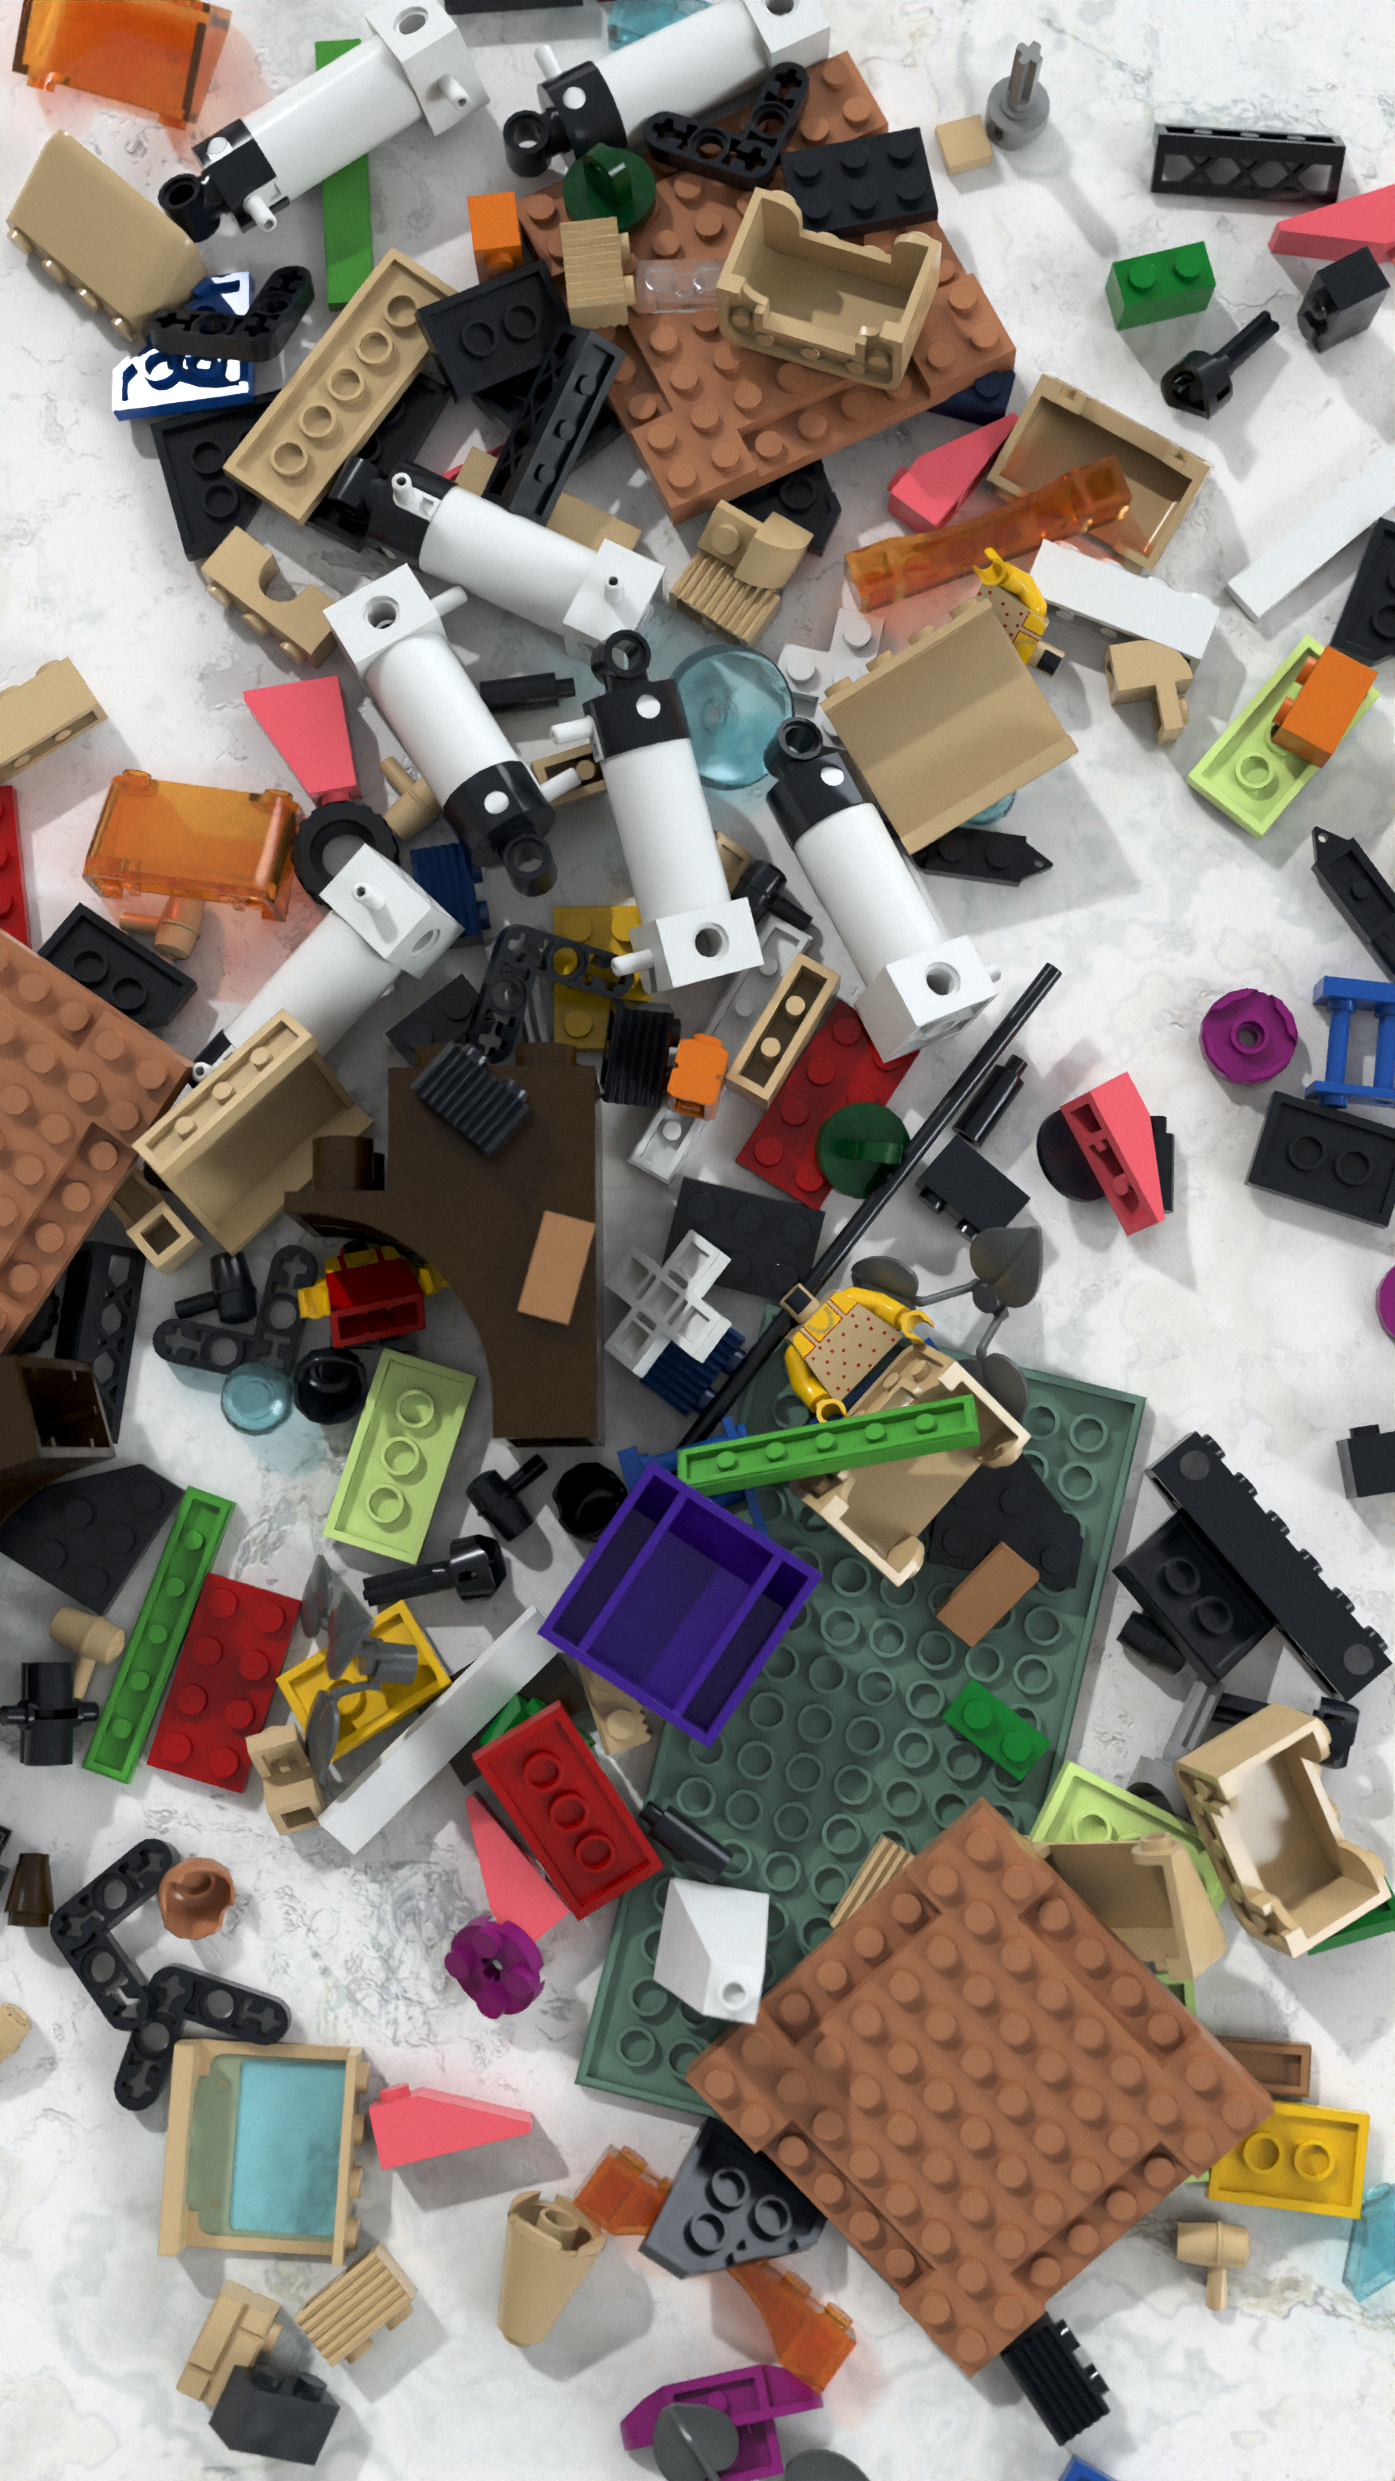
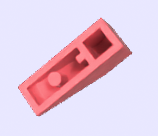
(1341, 229)
(945, 477)
(1120, 1149)
(512, 1878)
(434, 2123)

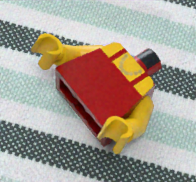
(370, 1294)

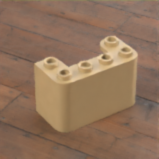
(824, 297)
(1277, 1831)

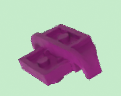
(748, 2398)

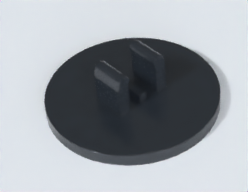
(1065, 1161)

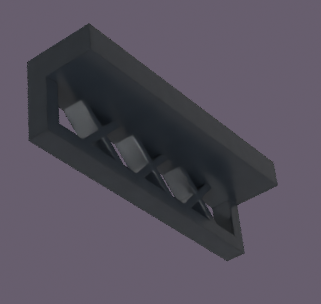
(1247, 145)
(556, 426)
(82, 1315)

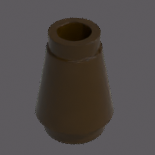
(31, 1892)

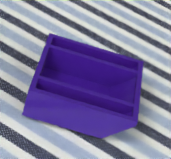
(680, 1604)

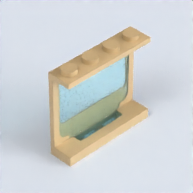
(263, 2148)

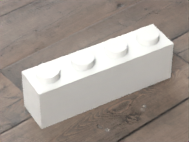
(1119, 605)

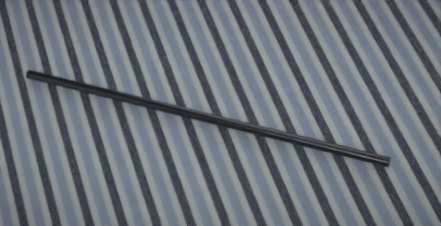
(875, 1202)

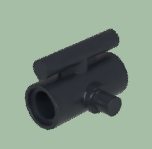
(47, 1713)

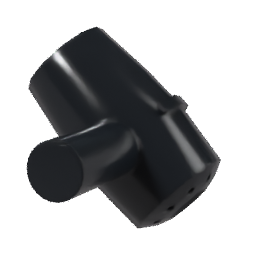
(763, 889)
(231, 1292)
(499, 1499)
(1150, 1644)

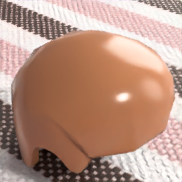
(195, 1897)

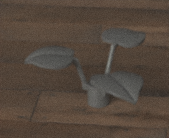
(1009, 1275)
(346, 1632)
(700, 2440)

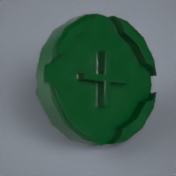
(610, 185)
(859, 1147)

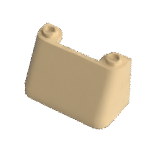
(1071, 429)
(890, 1503)
(1146, 1897)

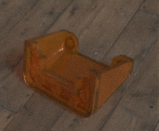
(125, 50)
(194, 844)

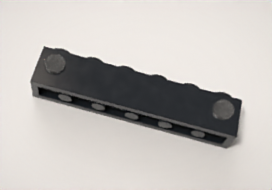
(1269, 1567)

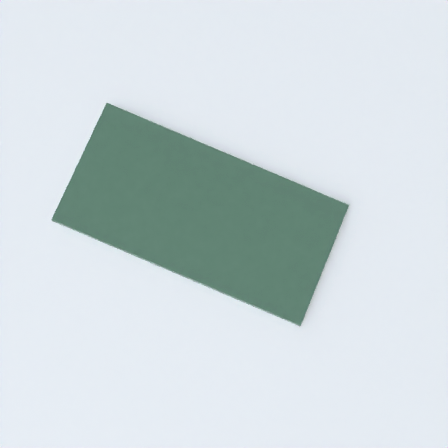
(849, 1727)

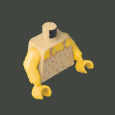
(1020, 611)
(841, 1341)

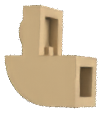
(760, 552)
(1150, 673)
(290, 1788)

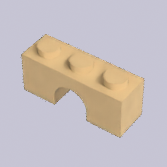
(241, 575)
(154, 1223)

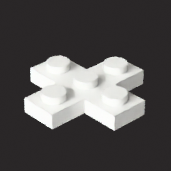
(813, 671)
(667, 1303)

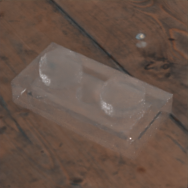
(677, 285)

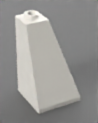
(714, 1948)

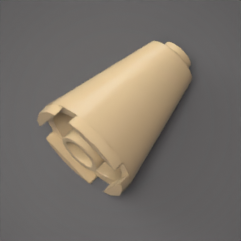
(543, 2264)

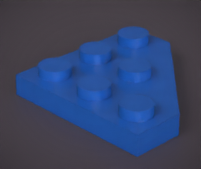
(177, 383)

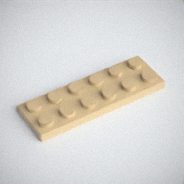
(339, 391)

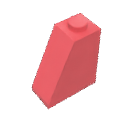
(311, 734)

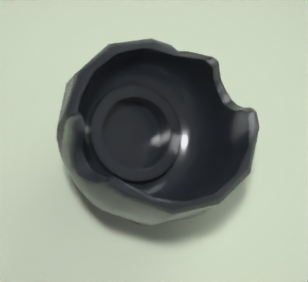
(330, 1385)
(588, 1500)

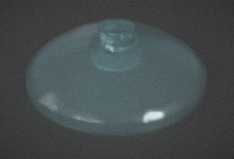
(751, 707)

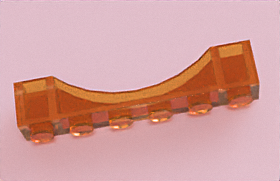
(923, 561)
(805, 2334)

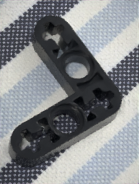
(749, 146)
(246, 337)
(523, 974)
(248, 1346)
(99, 1939)
(193, 2007)

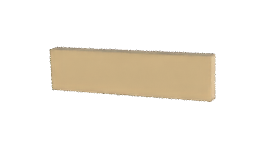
(570, 516)

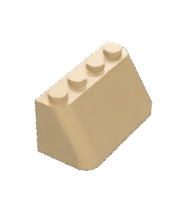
(103, 238)

